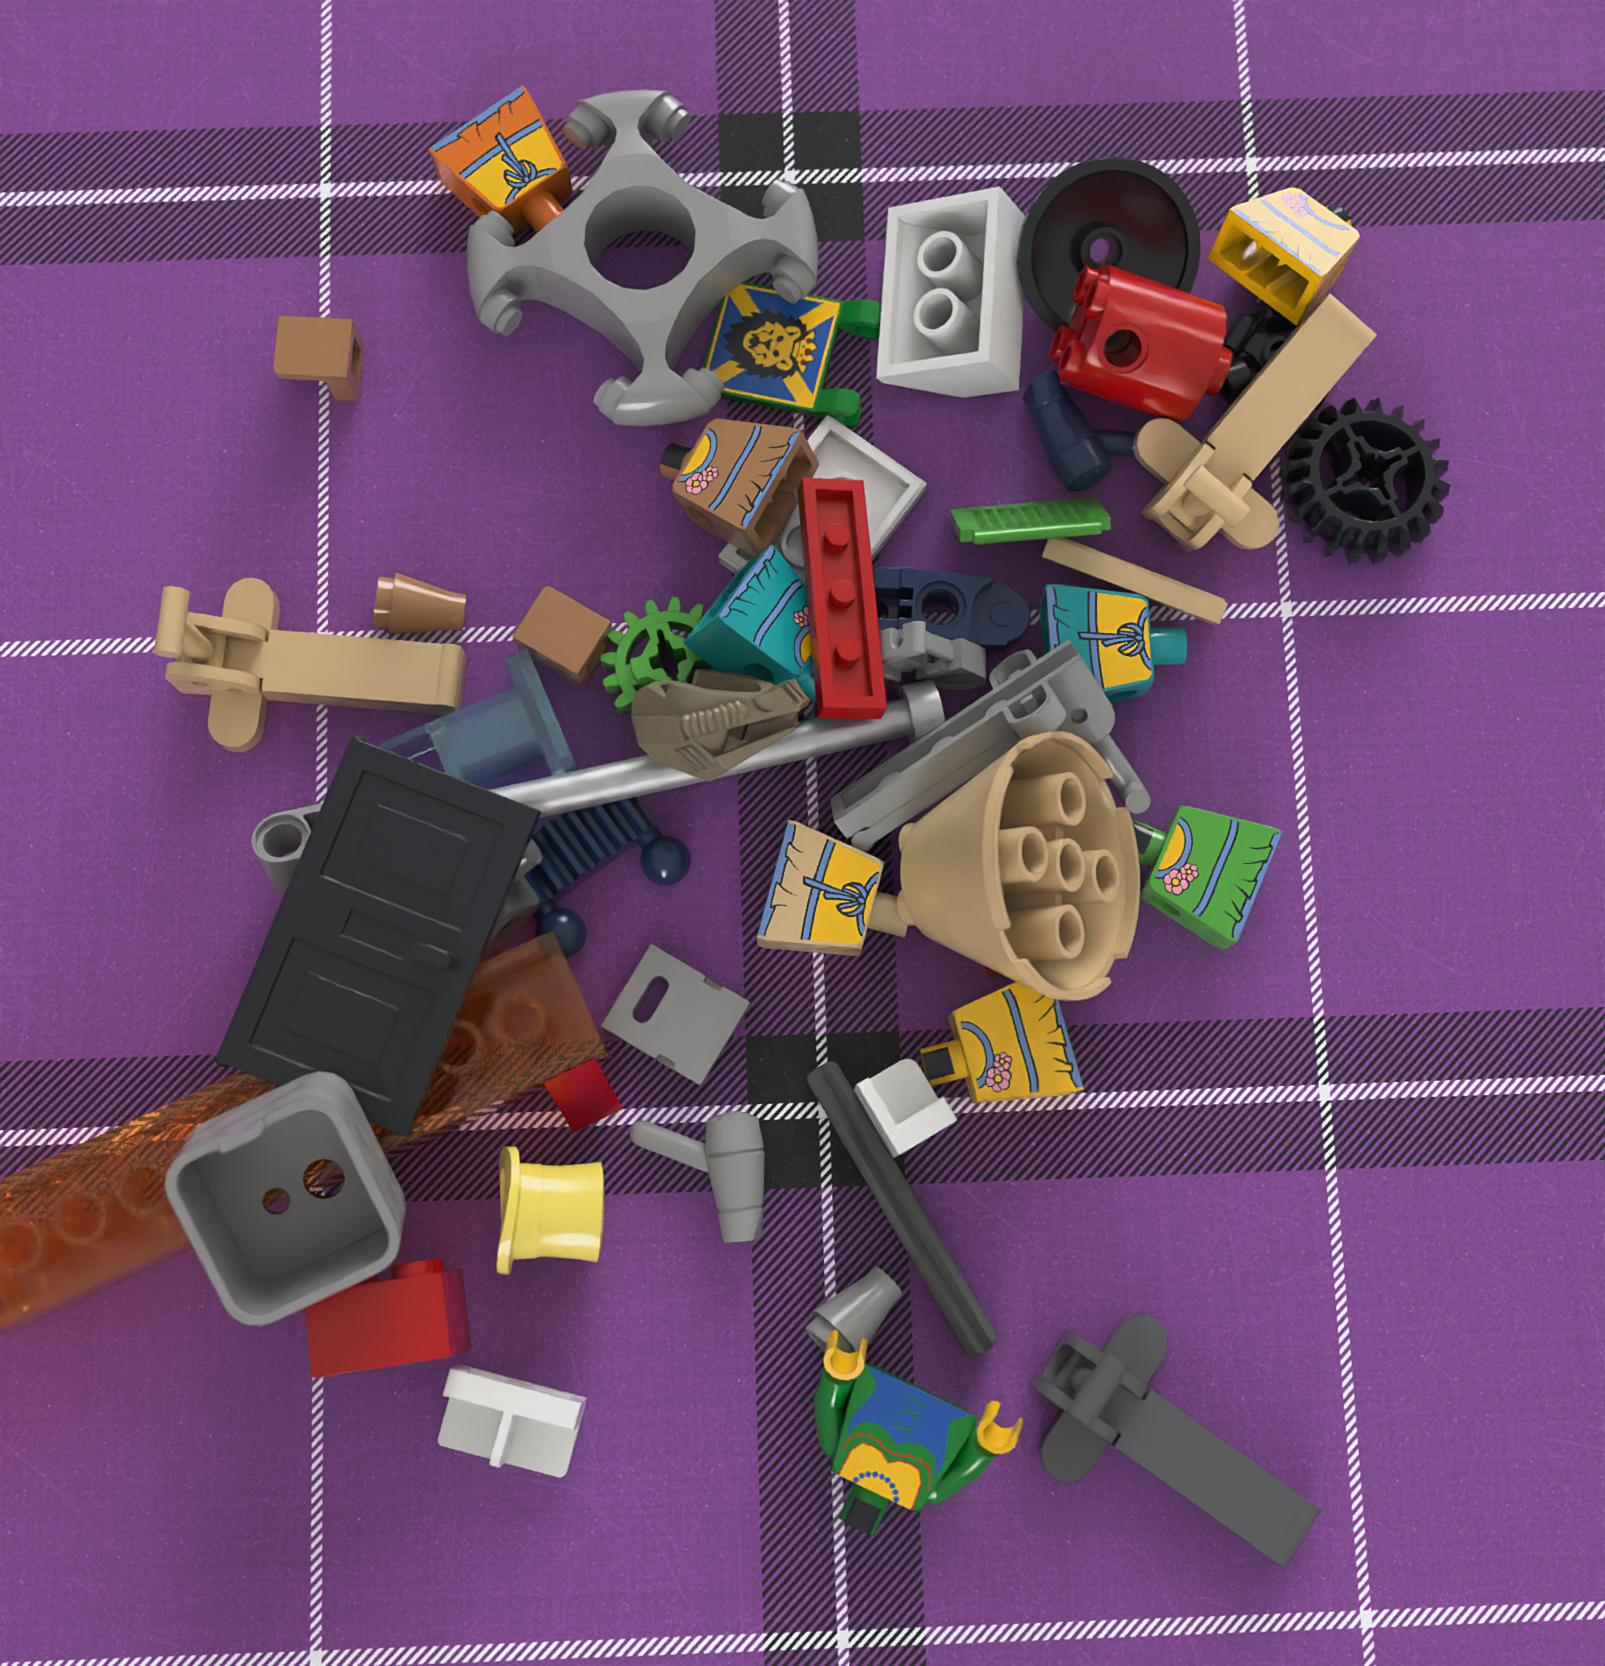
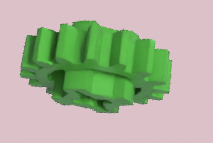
(648, 666)

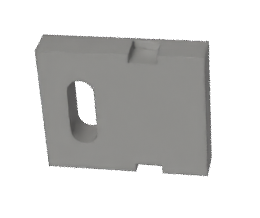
(688, 1024)

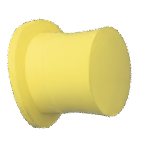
(549, 1210)

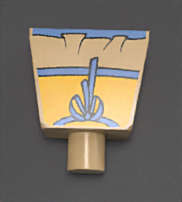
(825, 896)

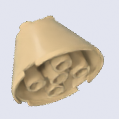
(1029, 869)

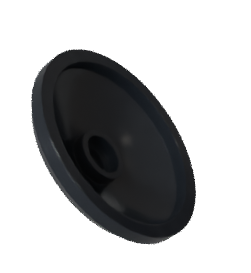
(1111, 199)

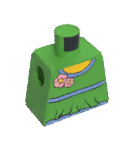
(1205, 870)

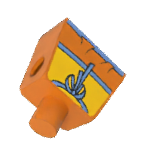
(506, 164)

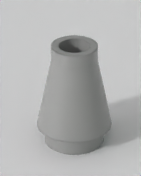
(855, 1311)

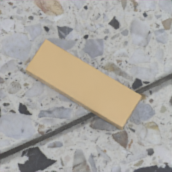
(1135, 579)

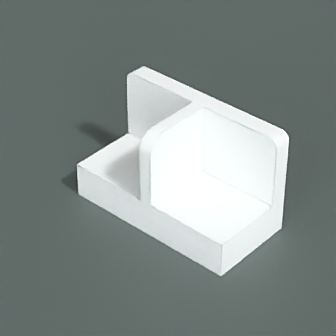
(903, 1106)
(510, 1420)

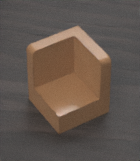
(320, 352)
(564, 636)

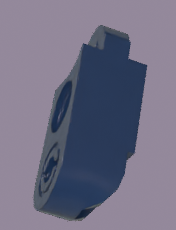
(982, 610)

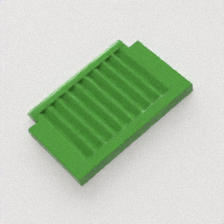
(1030, 521)

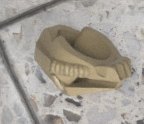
(704, 723)

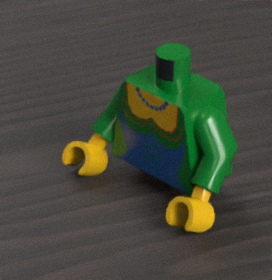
(898, 1438)

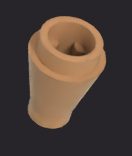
(416, 606)

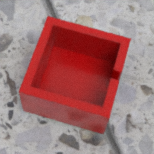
(389, 1321)

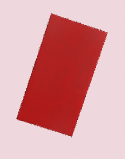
(583, 1095)

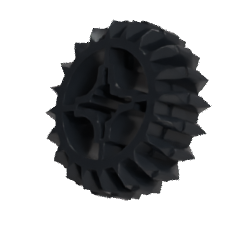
(1348, 441)

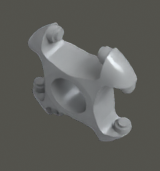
(629, 195)

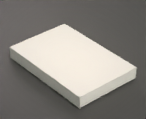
(843, 454)

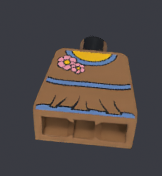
(740, 480)

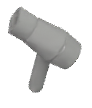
(734, 1164)

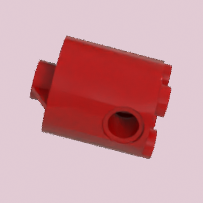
(1163, 350)

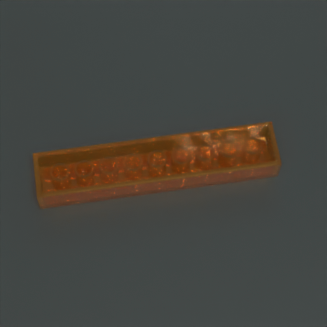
(104, 1204)

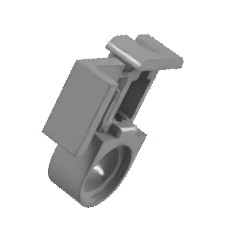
(949, 663)

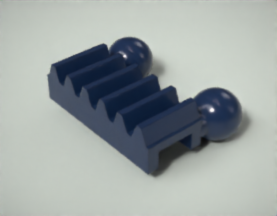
(585, 843)

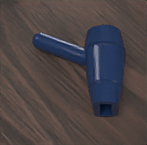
(1069, 440)

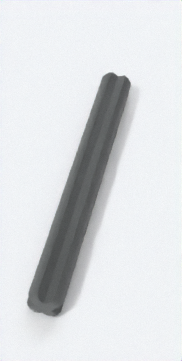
(902, 1209)

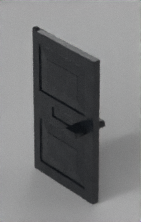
(380, 932)

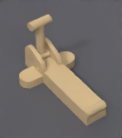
(1211, 479)
(249, 661)

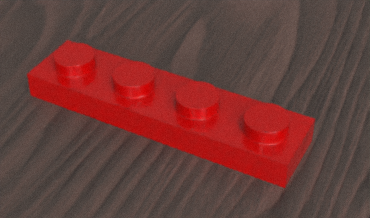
(841, 599)

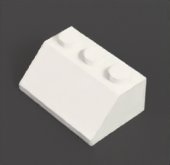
(952, 295)

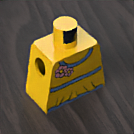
(1285, 249)
(1006, 1048)

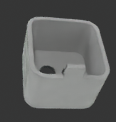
(319, 1245)

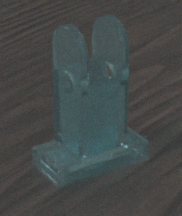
(495, 733)

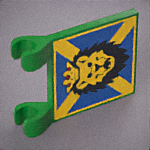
(782, 350)

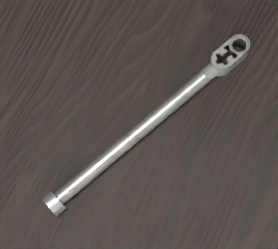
(912, 715)

